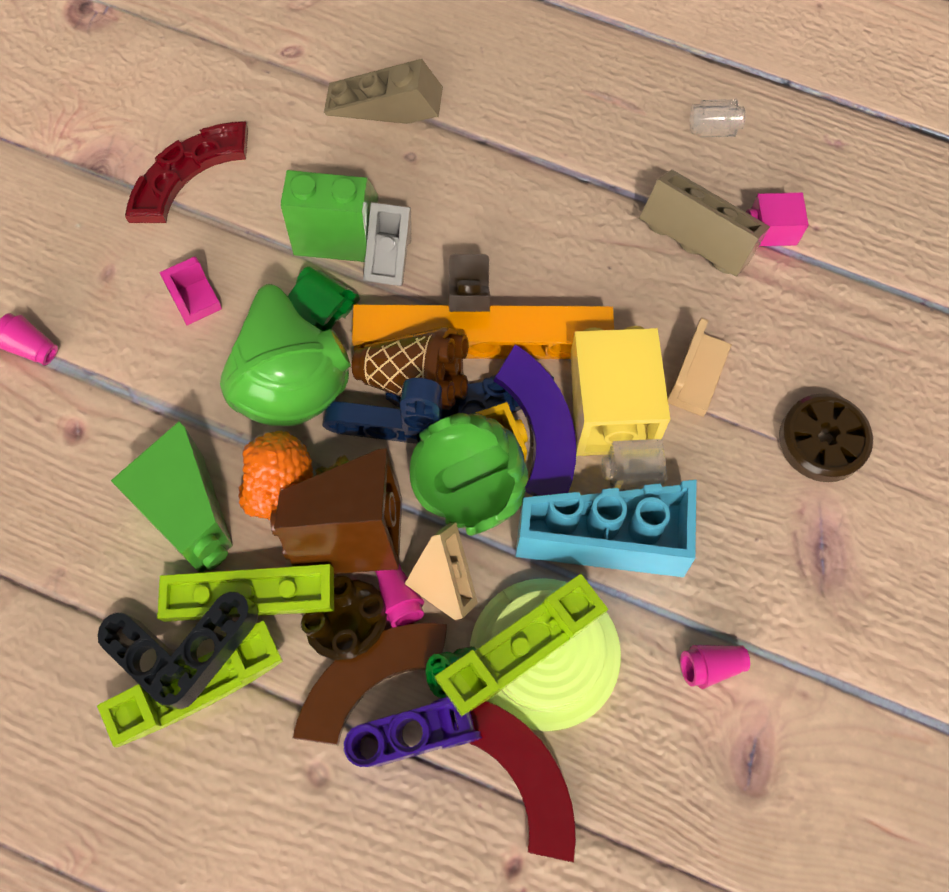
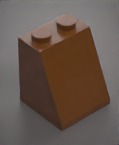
(343, 517)

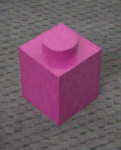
(784, 215)

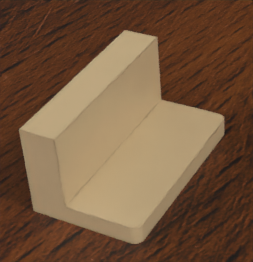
(699, 371)

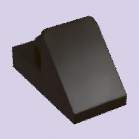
(469, 283)

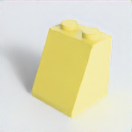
(617, 388)

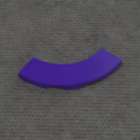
(550, 422)

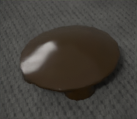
(353, 624)

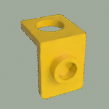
(504, 416)

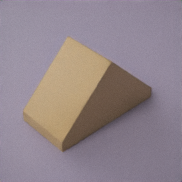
(444, 574)

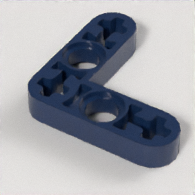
(418, 409)

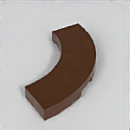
(348, 680)

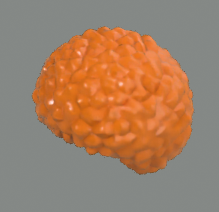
(271, 466)

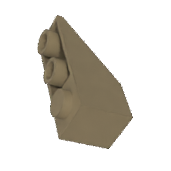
(390, 94)

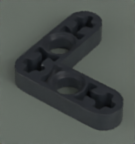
(171, 665)

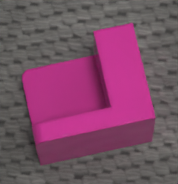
(190, 290)

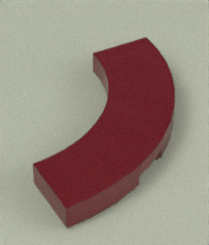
(178, 164)
(536, 777)

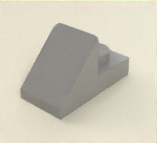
(387, 243)

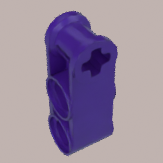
(438, 732)

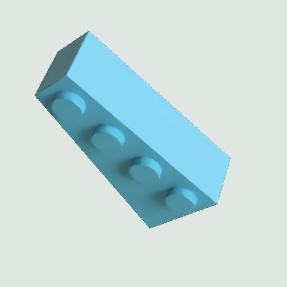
(613, 529)

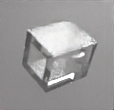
(635, 464)

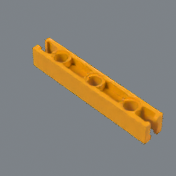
(538, 330)

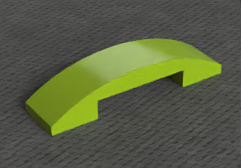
(521, 645)
(137, 714)

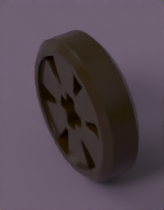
(819, 459)

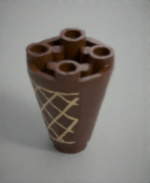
(425, 355)

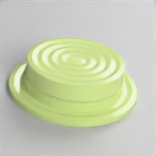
(567, 683)

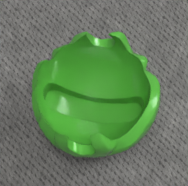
(469, 471)

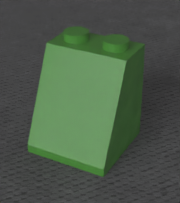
(327, 214)
(178, 498)

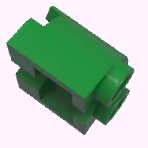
(321, 298)

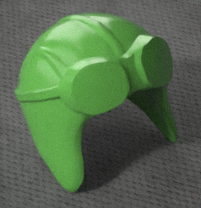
(282, 364)

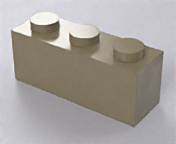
(703, 223)

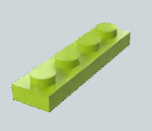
(271, 589)

